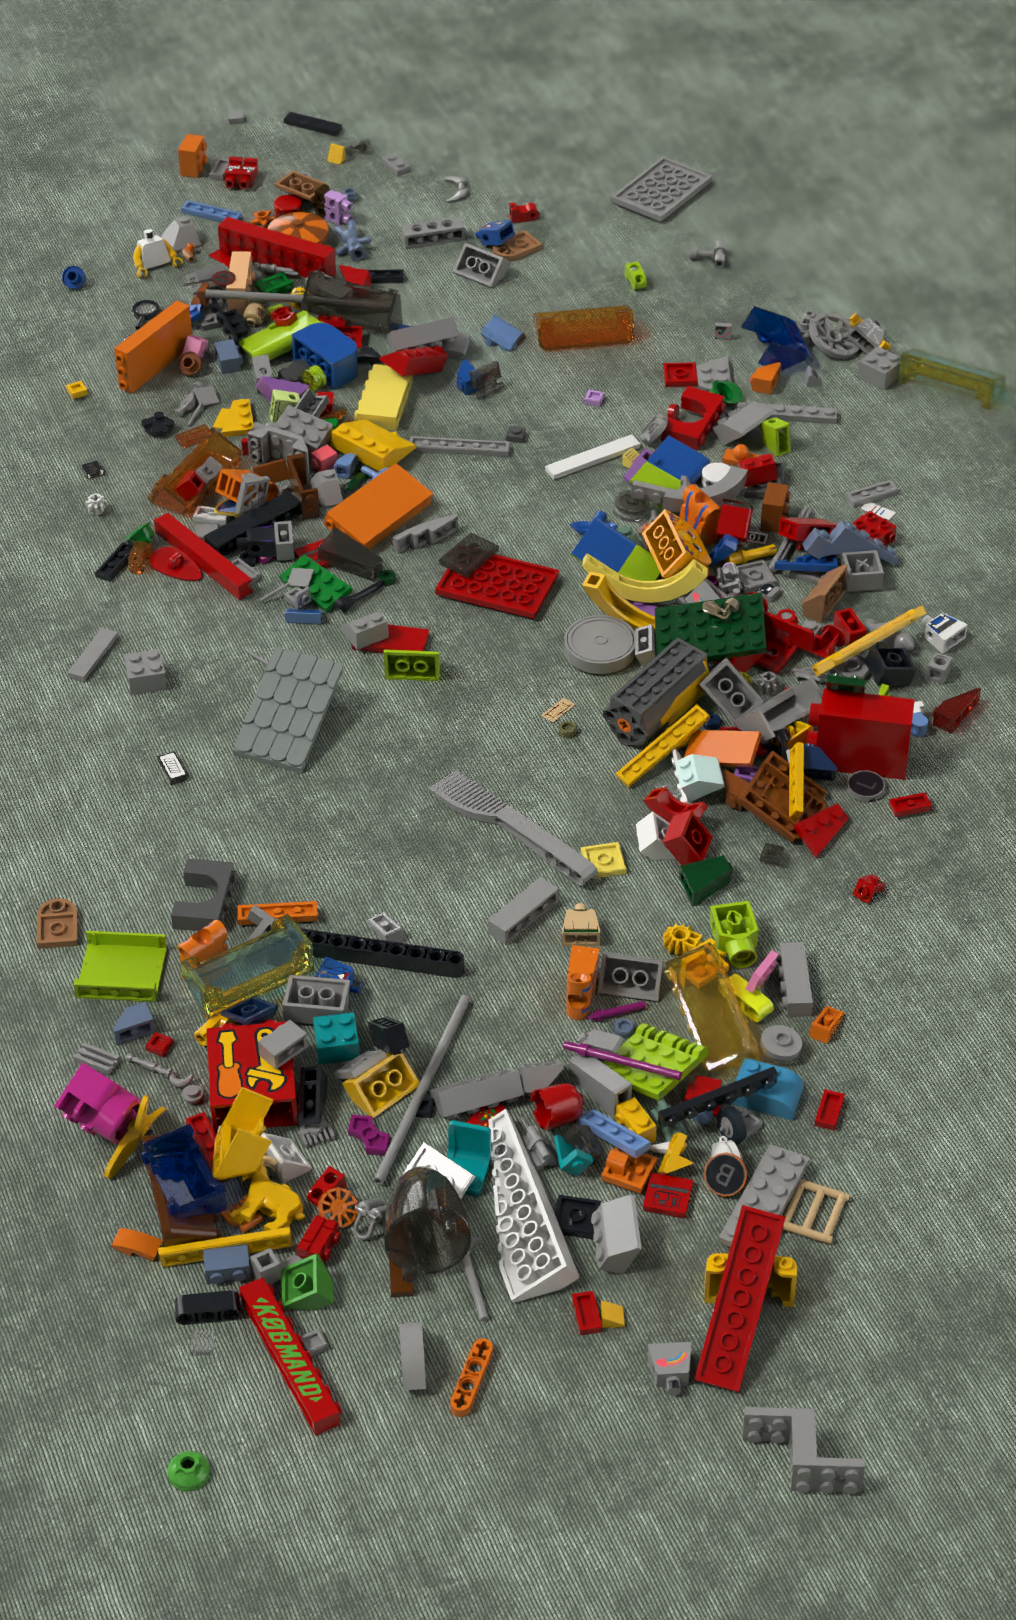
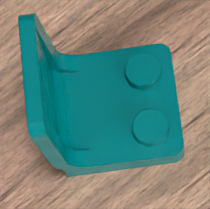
(471, 1149)

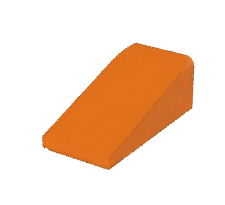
(826, 1024)

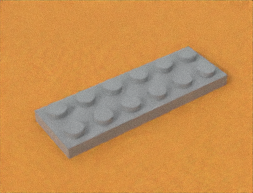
(769, 1186)

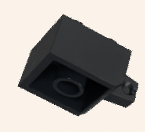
(890, 665)

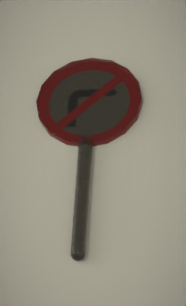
(220, 278)

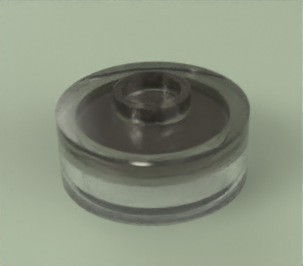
(629, 508)

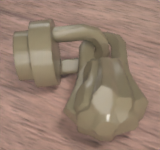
(711, 607)

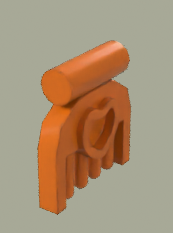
(245, 1226)

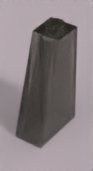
(349, 555)

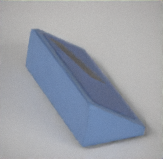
(303, 616)

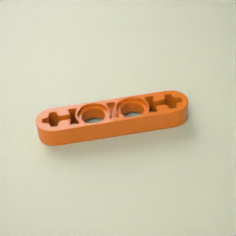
(469, 1376)

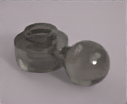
(361, 146)

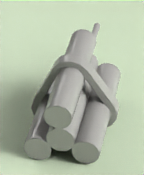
(538, 1148)

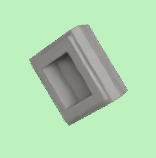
(811, 377)

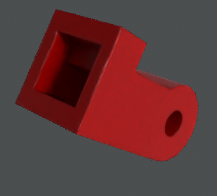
(523, 213)
(324, 1183)

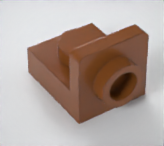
(200, 297)

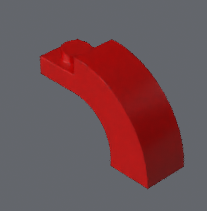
(666, 805)

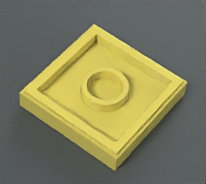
(606, 858)

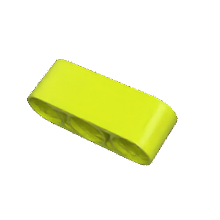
(753, 1004)

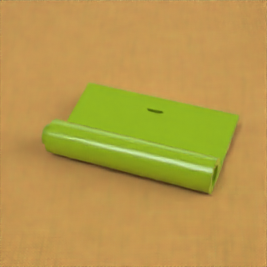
(276, 339)

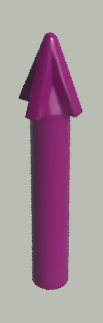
(600, 1015)

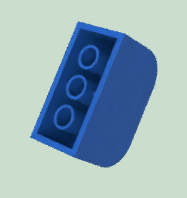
(330, 350)

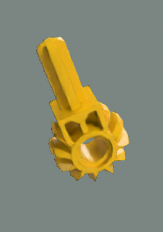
(682, 940)

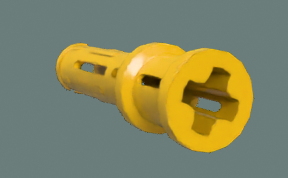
(742, 556)

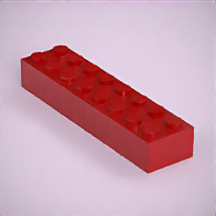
(276, 248)

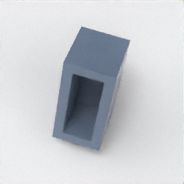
(228, 356)
(226, 1264)

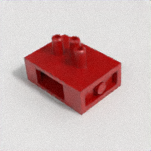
(800, 528)

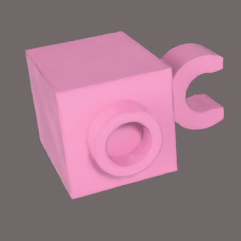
(196, 344)

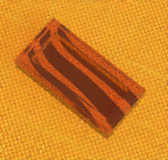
(191, 436)

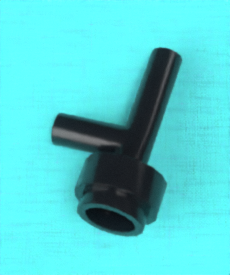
(781, 736)

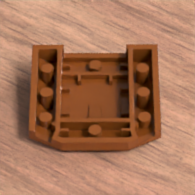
(769, 796)

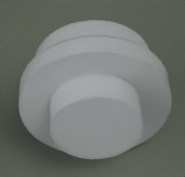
(192, 1094)

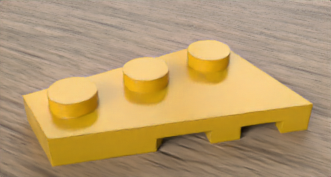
(239, 419)

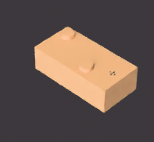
(242, 268)

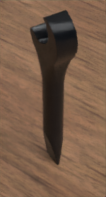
(345, 603)

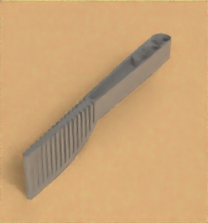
(478, 804)

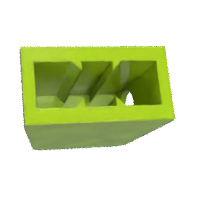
(776, 436)

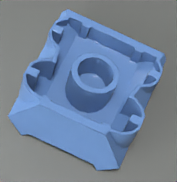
(501, 334)

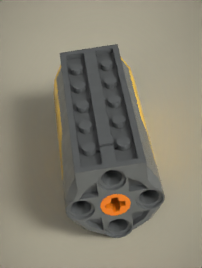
(657, 694)

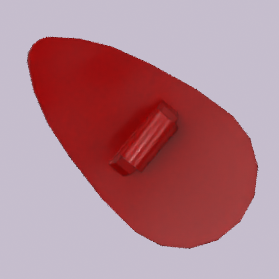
(175, 564)

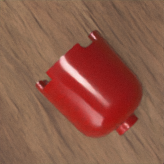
(557, 1105)

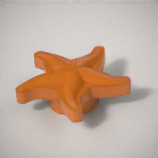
(262, 218)

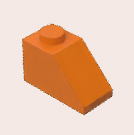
(765, 378)

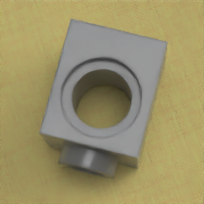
(939, 668)

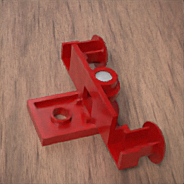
(787, 637)

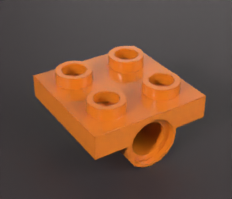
(628, 1171)

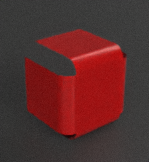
(734, 521)

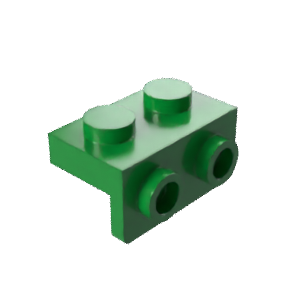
(275, 284)

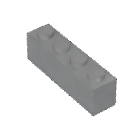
(523, 910)
(795, 979)

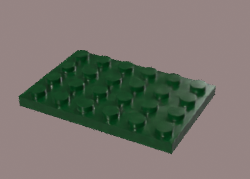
(720, 638)

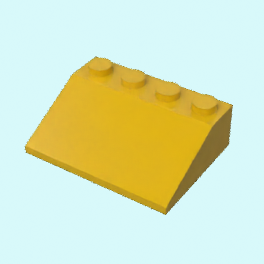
(371, 443)

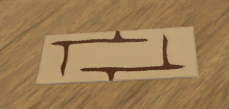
(558, 709)

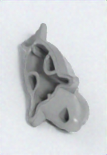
(896, 640)

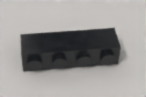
(389, 1035)

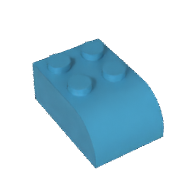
(778, 1100)

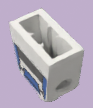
(944, 631)

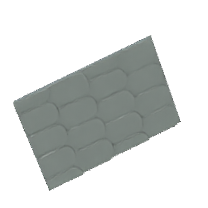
(288, 709)

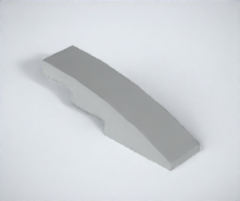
(426, 532)

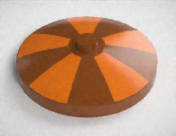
(302, 225)

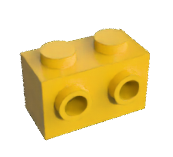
(635, 1118)

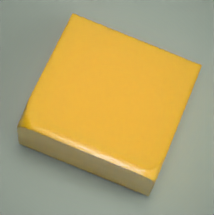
(336, 154)
(611, 1315)

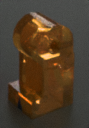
(139, 554)

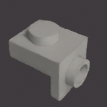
(209, 470)
(298, 597)

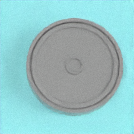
(599, 644)

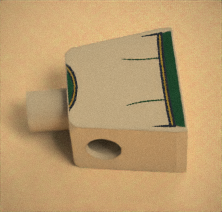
(580, 927)

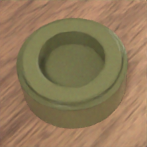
(567, 729)

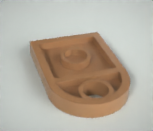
(518, 246)
(59, 926)

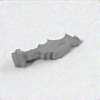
(190, 400)
(808, 673)

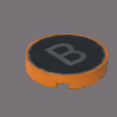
(725, 1174)

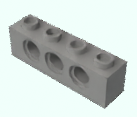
(433, 233)

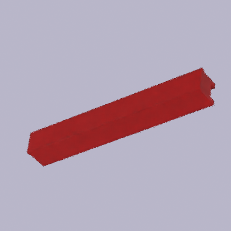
(203, 555)

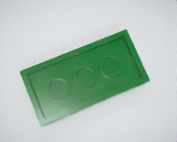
(323, 585)

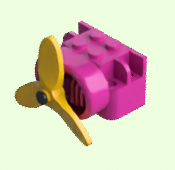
(109, 1111)

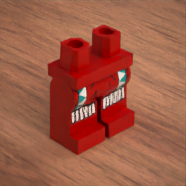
(241, 175)

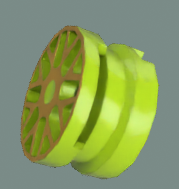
(314, 377)

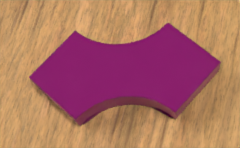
(373, 1139)

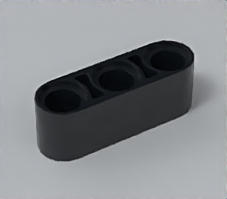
(207, 1307)

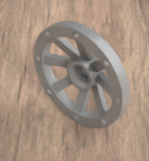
(832, 337)

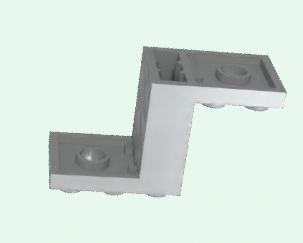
(806, 1469)

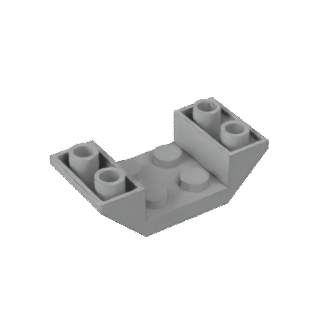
(275, 444)

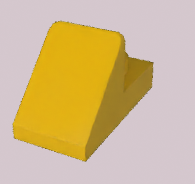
(671, 1159)

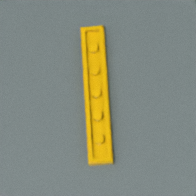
(662, 746)
(255, 1241)

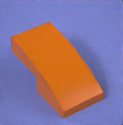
(136, 1242)

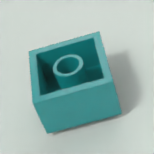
(336, 1038)

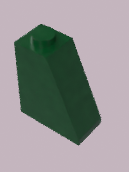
(705, 878)

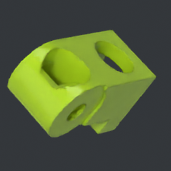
(636, 278)

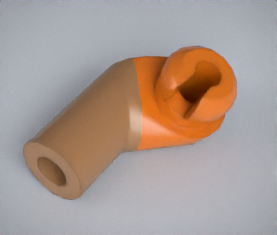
(188, 252)

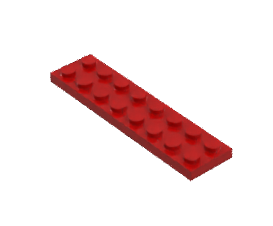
(740, 1299)

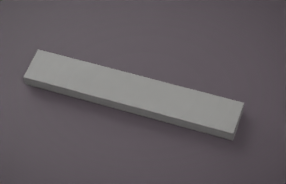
(461, 446)

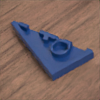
(809, 564)

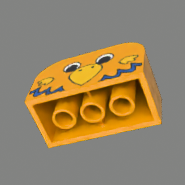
(674, 544)

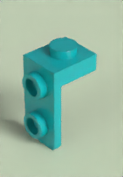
(571, 1160)

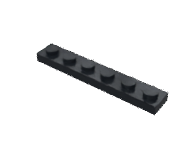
(717, 1097)

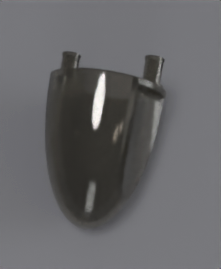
(425, 1224)

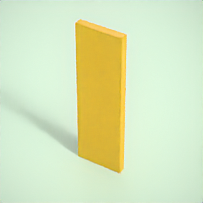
(219, 423)

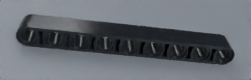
(386, 954)

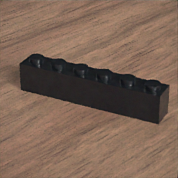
(280, 509)

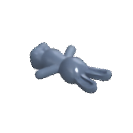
(352, 241)

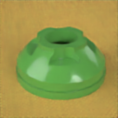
(191, 1478)

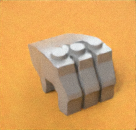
(728, 579)

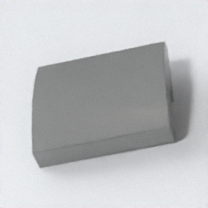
(457, 347)

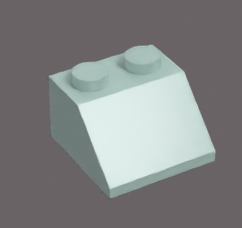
(699, 775)

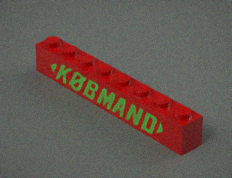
(289, 1356)

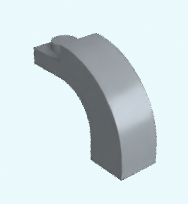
(412, 1356)

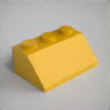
(382, 1084)

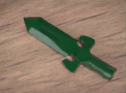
(356, 479)

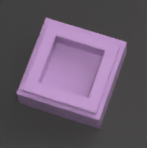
(594, 398)

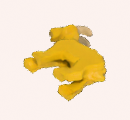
(270, 1198)

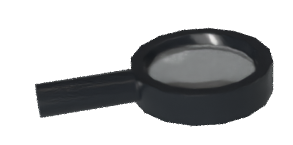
(144, 311)

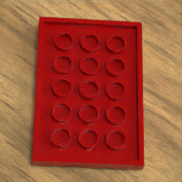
(502, 585)

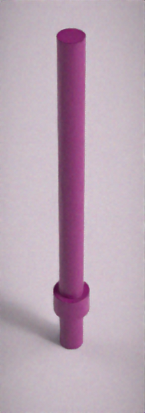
(585, 1050)

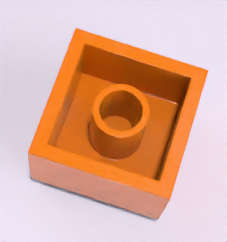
(192, 155)

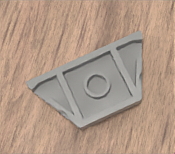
(711, 371)

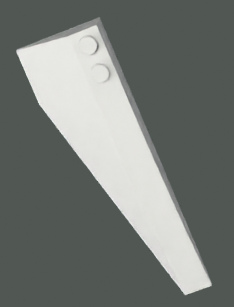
(530, 1238)

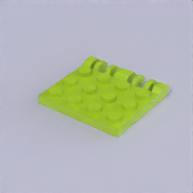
(661, 1050)

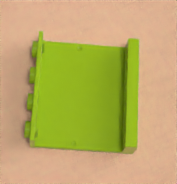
(121, 966)

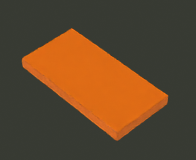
(730, 747)

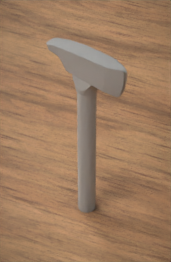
(474, 1286)

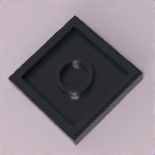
(575, 1216)

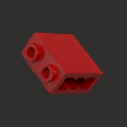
(876, 527)

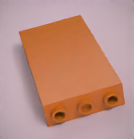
(153, 347)
(380, 506)

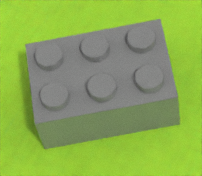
(313, 430)

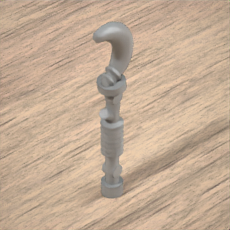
(169, 1073)

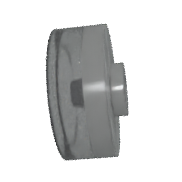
(780, 1045)

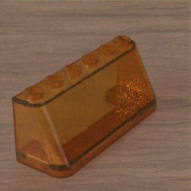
(584, 327)
(212, 445)

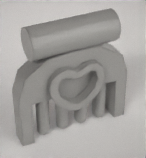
(315, 1131)

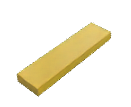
(796, 780)

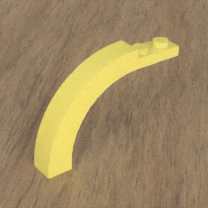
(650, 591)

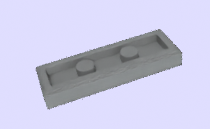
(872, 493)

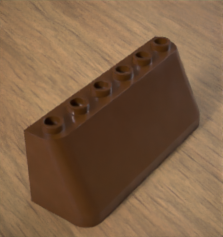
(180, 1230)

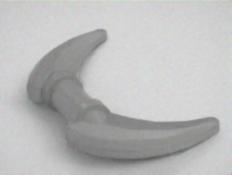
(462, 191)

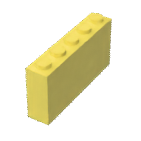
(384, 397)

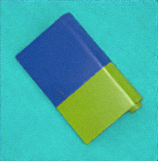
(668, 465)
(616, 552)

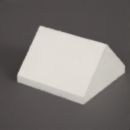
(288, 1156)

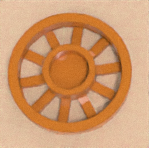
(338, 1206)

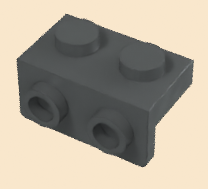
(294, 371)
(312, 404)

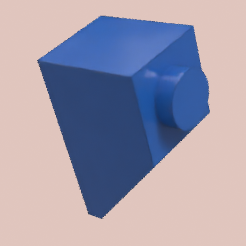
(463, 378)

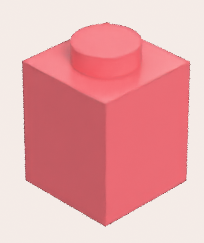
(323, 458)

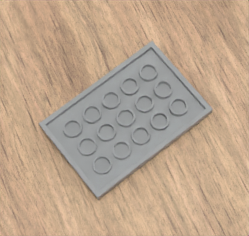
(661, 188)

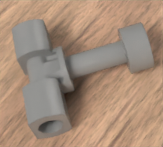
(717, 254)

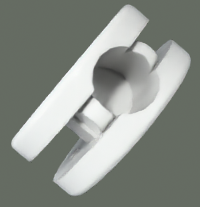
(713, 473)

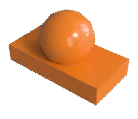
(739, 453)

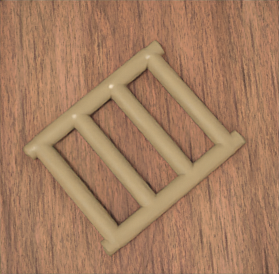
(820, 1191)

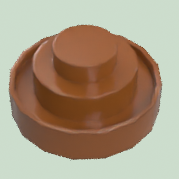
(190, 363)

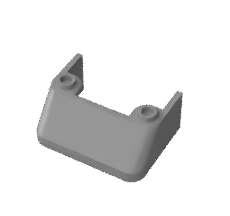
(781, 710)

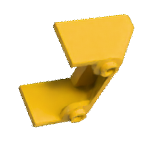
(239, 1141)

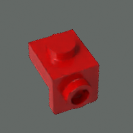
(867, 887)

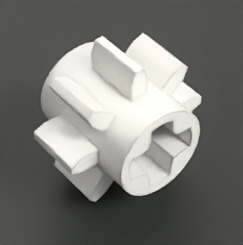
(96, 504)

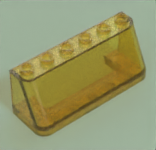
(712, 1008)

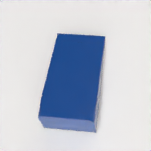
(723, 549)

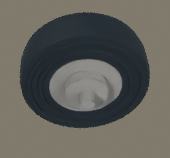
(731, 1124)

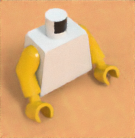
(153, 252)

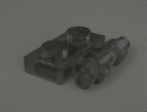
(486, 374)

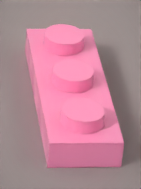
(763, 972)

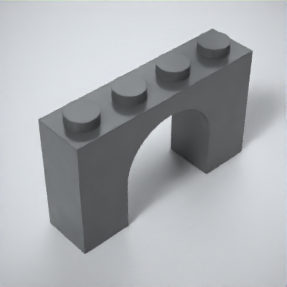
(206, 874)

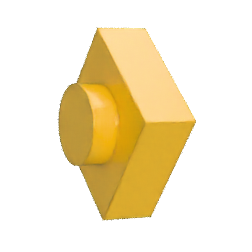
(77, 389)

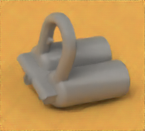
(375, 1210)

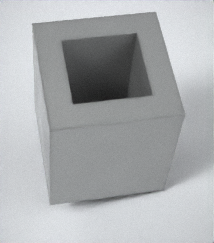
(267, 1266)

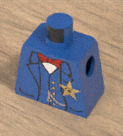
(495, 232)
(337, 970)

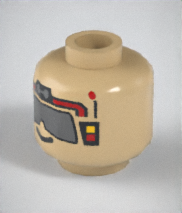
(254, 314)

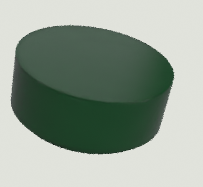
(388, 577)

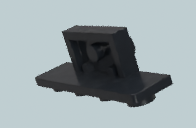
(231, 322)

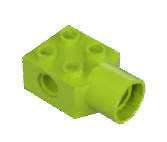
(735, 932)

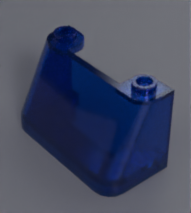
(183, 1174)

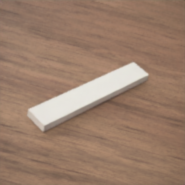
(592, 457)

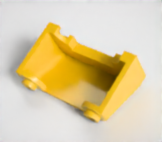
(781, 1280)

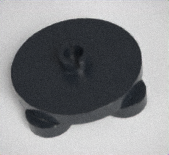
(158, 424)

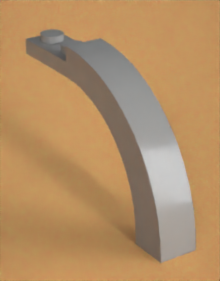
(672, 499)

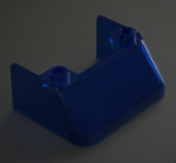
(781, 333)

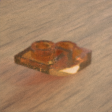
(334, 414)

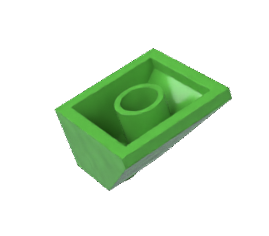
(306, 1285)

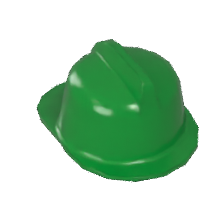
(729, 390)
(141, 534)

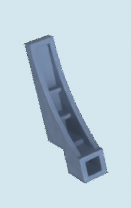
(846, 539)

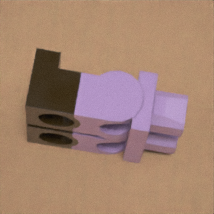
(333, 205)

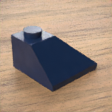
(817, 764)
(250, 1011)

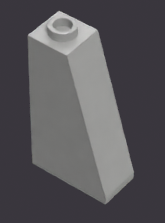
(600, 1082)

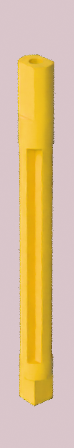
(868, 640)

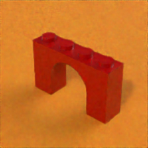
(695, 433)

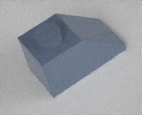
(133, 1024)

